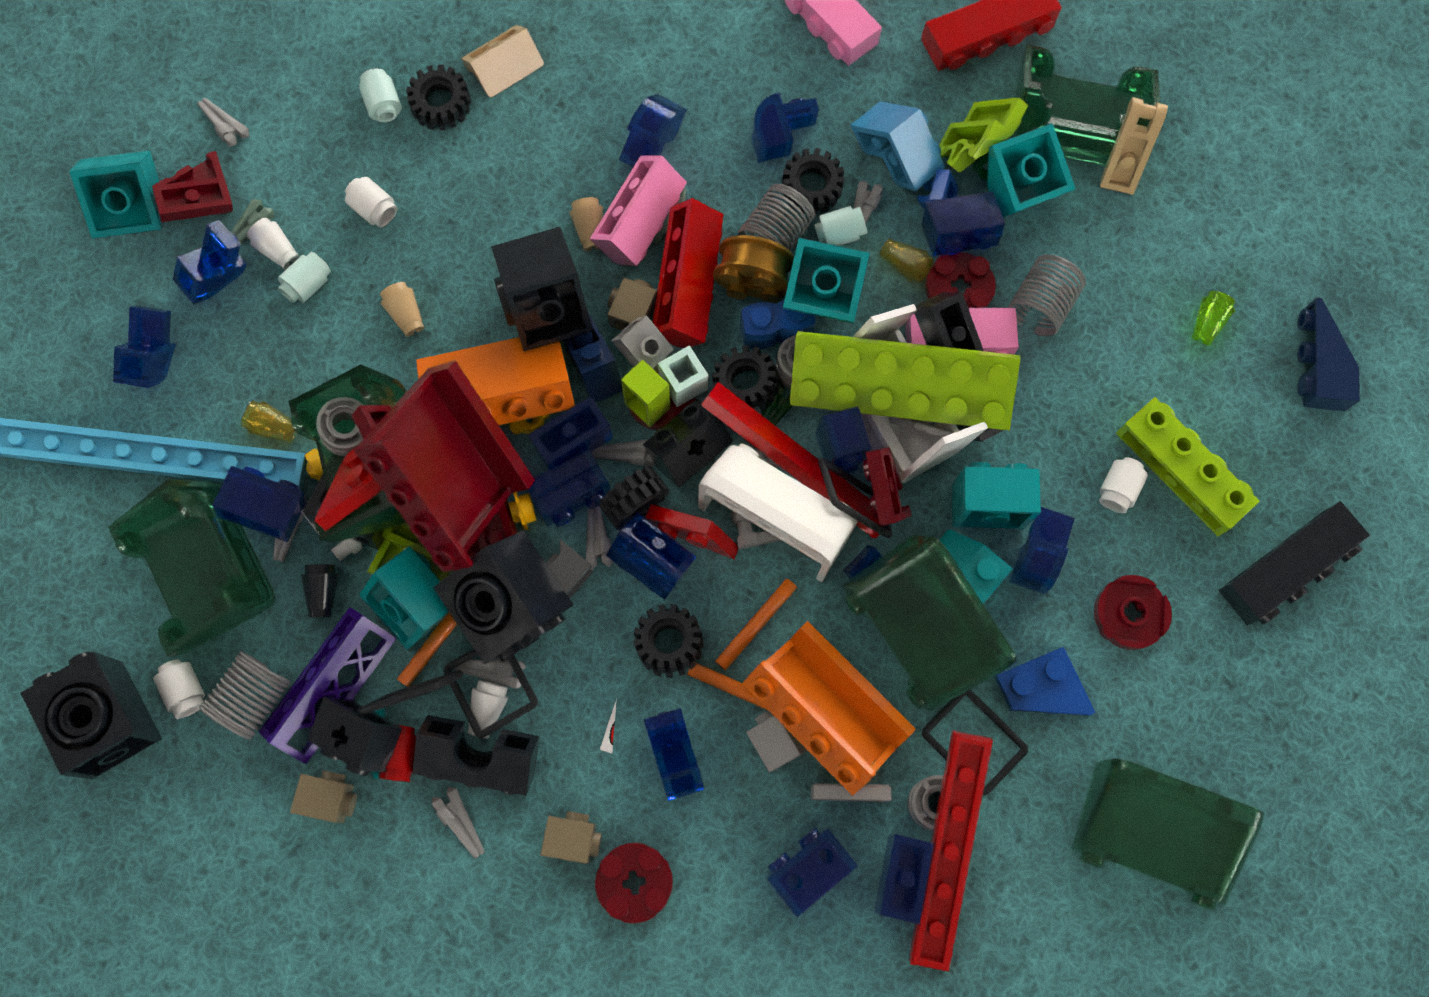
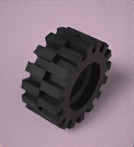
(434, 81)
(817, 164)
(748, 361)
(633, 496)
(662, 620)

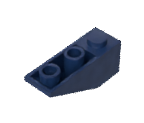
(594, 364)
(1335, 376)

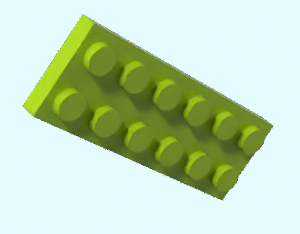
(904, 380)

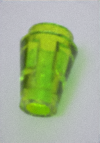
(1212, 316)

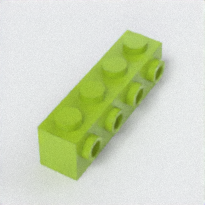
(1188, 466)

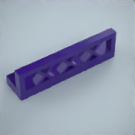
(318, 675)

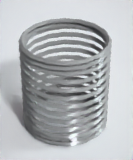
(776, 212)
(1064, 290)
(255, 668)

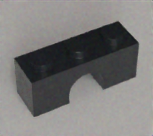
(445, 755)

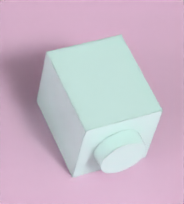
(684, 375)

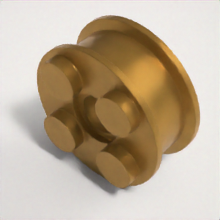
(753, 268)

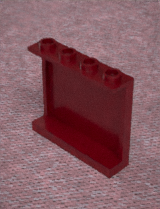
(444, 463)

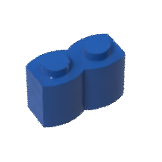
(768, 323)

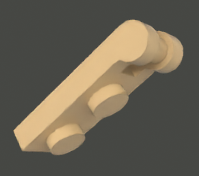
(1133, 146)

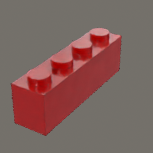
(984, 27)
(687, 273)

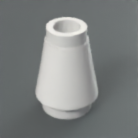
(272, 242)
(487, 703)

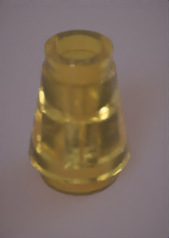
(907, 260)
(267, 422)

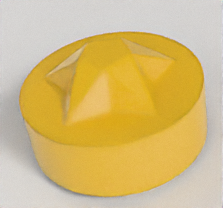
(314, 466)

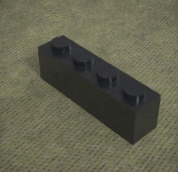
(948, 323)
(1294, 563)

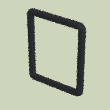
(824, 464)
(410, 692)
(507, 719)
(1015, 738)

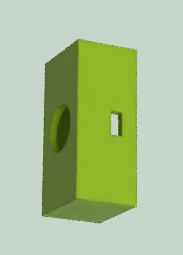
(646, 393)

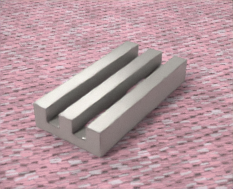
(837, 792)

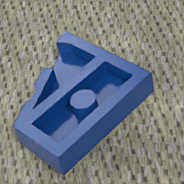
(1045, 686)

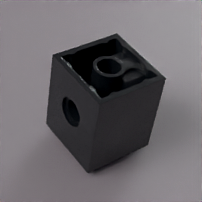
(540, 289)
(504, 598)
(90, 715)

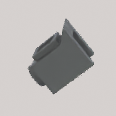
(569, 569)

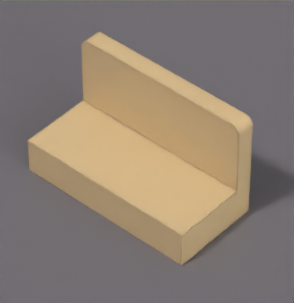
(504, 60)

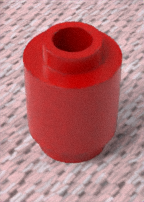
(401, 762)

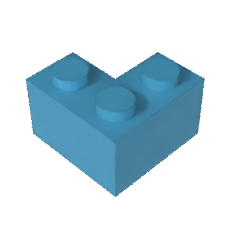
(902, 140)

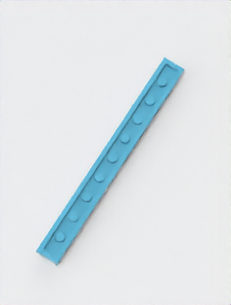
(143, 452)

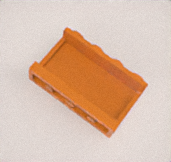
(512, 380)
(829, 707)

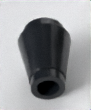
(319, 589)

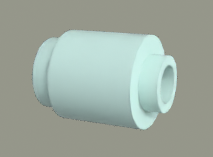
(379, 95)
(841, 226)
(304, 277)

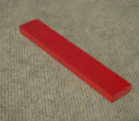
(783, 450)
(952, 849)

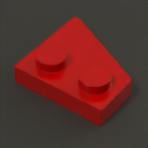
(348, 491)
(693, 529)

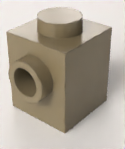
(630, 301)
(324, 797)
(571, 838)

